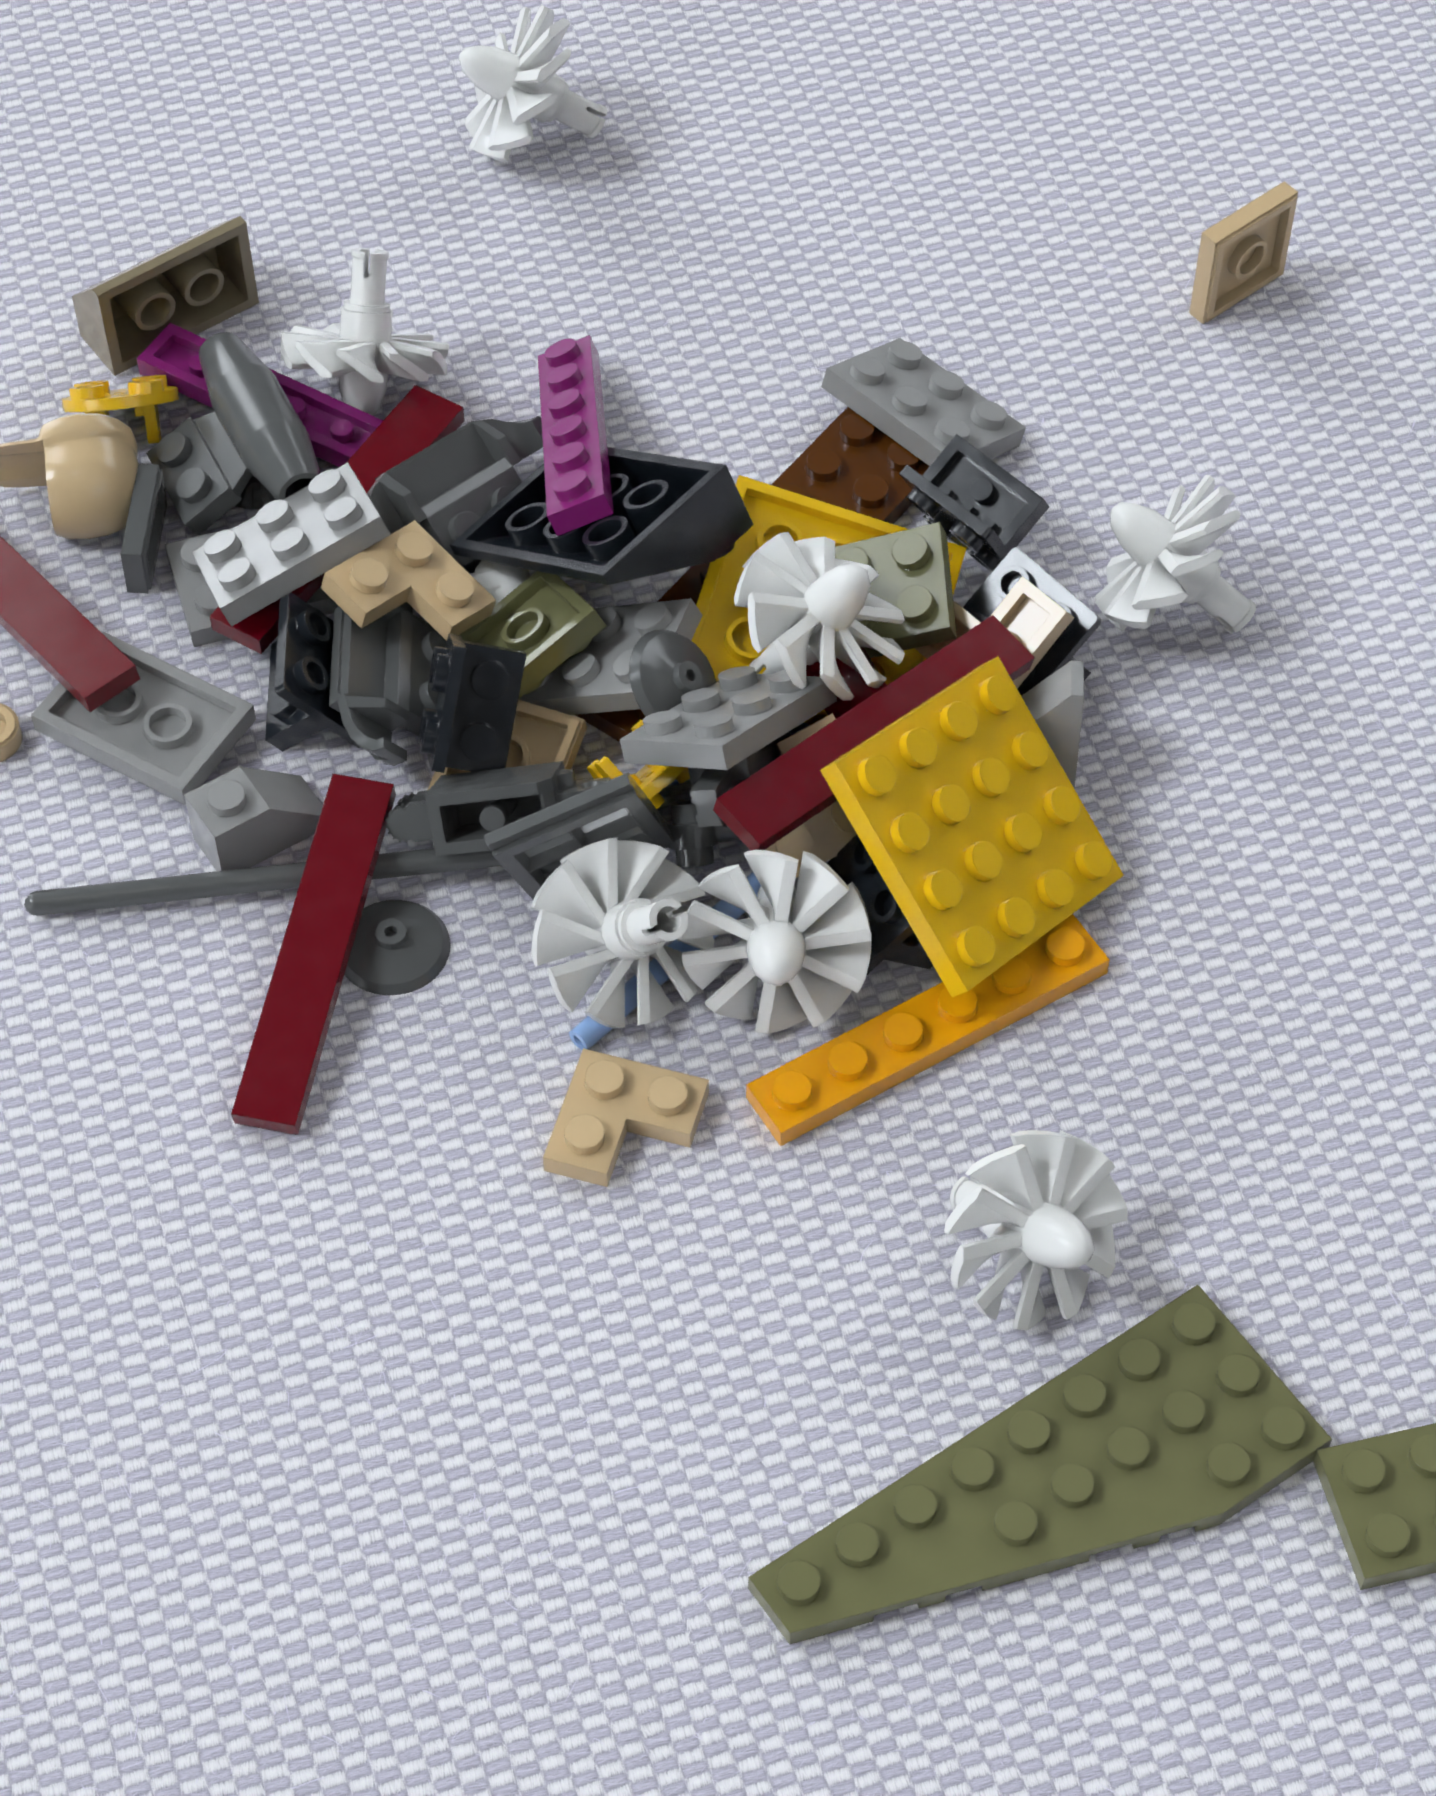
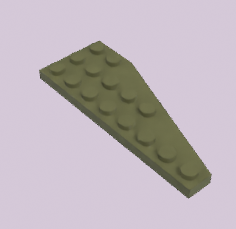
(1121, 1448)

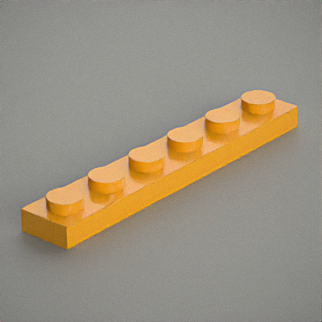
(922, 1034)

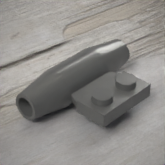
(247, 435)

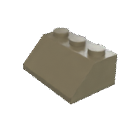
(184, 285)

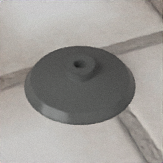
(665, 668)
(397, 948)

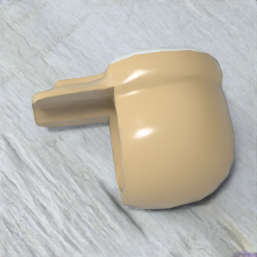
(87, 471)

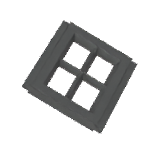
(537, 843)

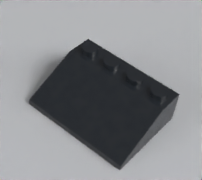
(662, 520)

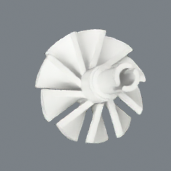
(523, 87)
(363, 344)
(1169, 560)
(811, 612)
(619, 909)
(800, 941)
(1040, 1207)

